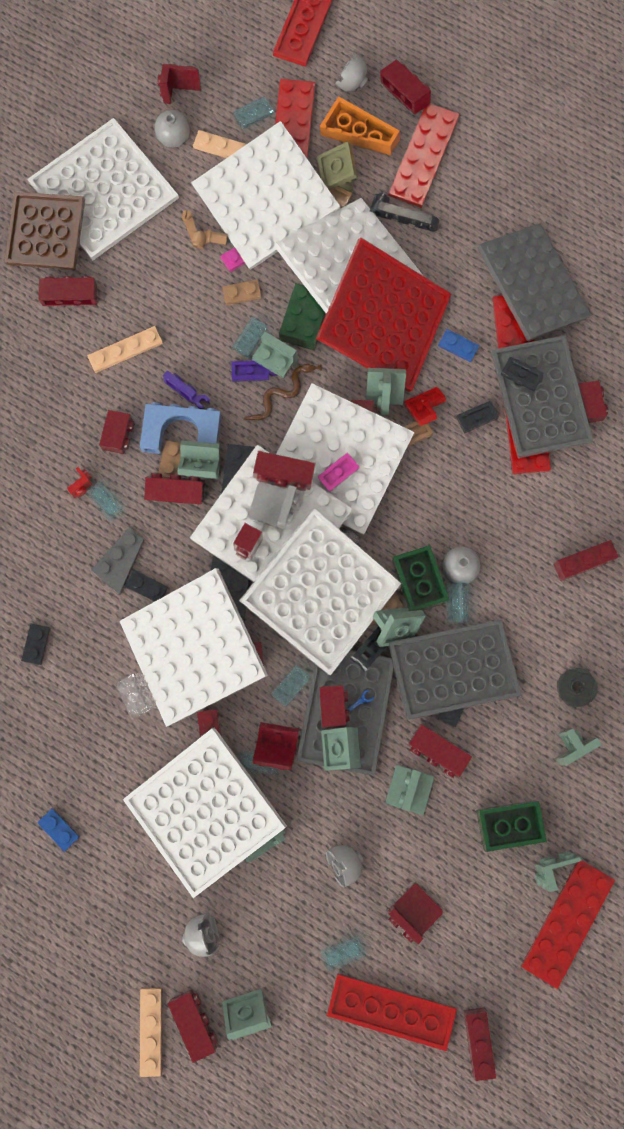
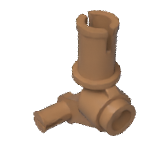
(201, 238)

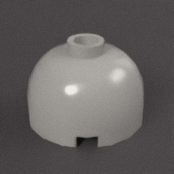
(353, 74)
(172, 128)
(461, 565)
(345, 864)
(200, 936)

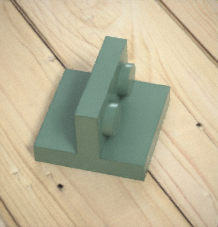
(275, 355)
(385, 387)
(199, 459)
(397, 624)
(341, 748)
(576, 748)
(409, 790)
(245, 1015)

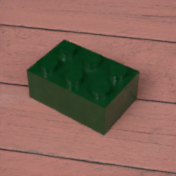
(302, 319)
(420, 579)
(511, 825)

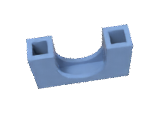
(159, 417)

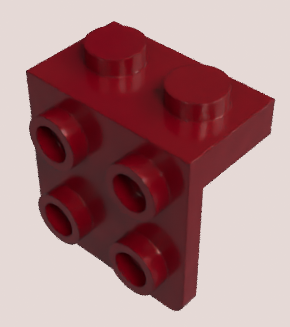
(179, 78)
(275, 746)
(414, 913)

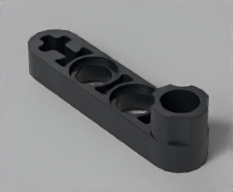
(382, 208)

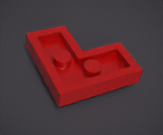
(421, 405)

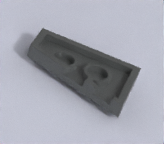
(118, 560)

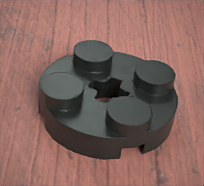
(585, 680)

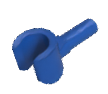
(360, 701)

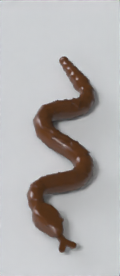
(307, 368)

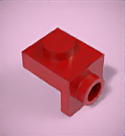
(80, 486)

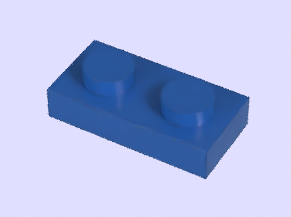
(458, 345)
(58, 829)

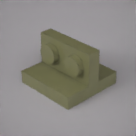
(338, 167)

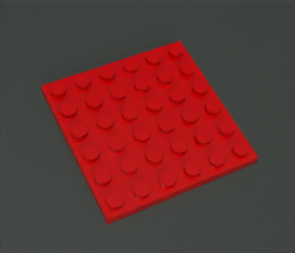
(383, 313)

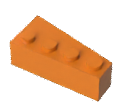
(359, 128)

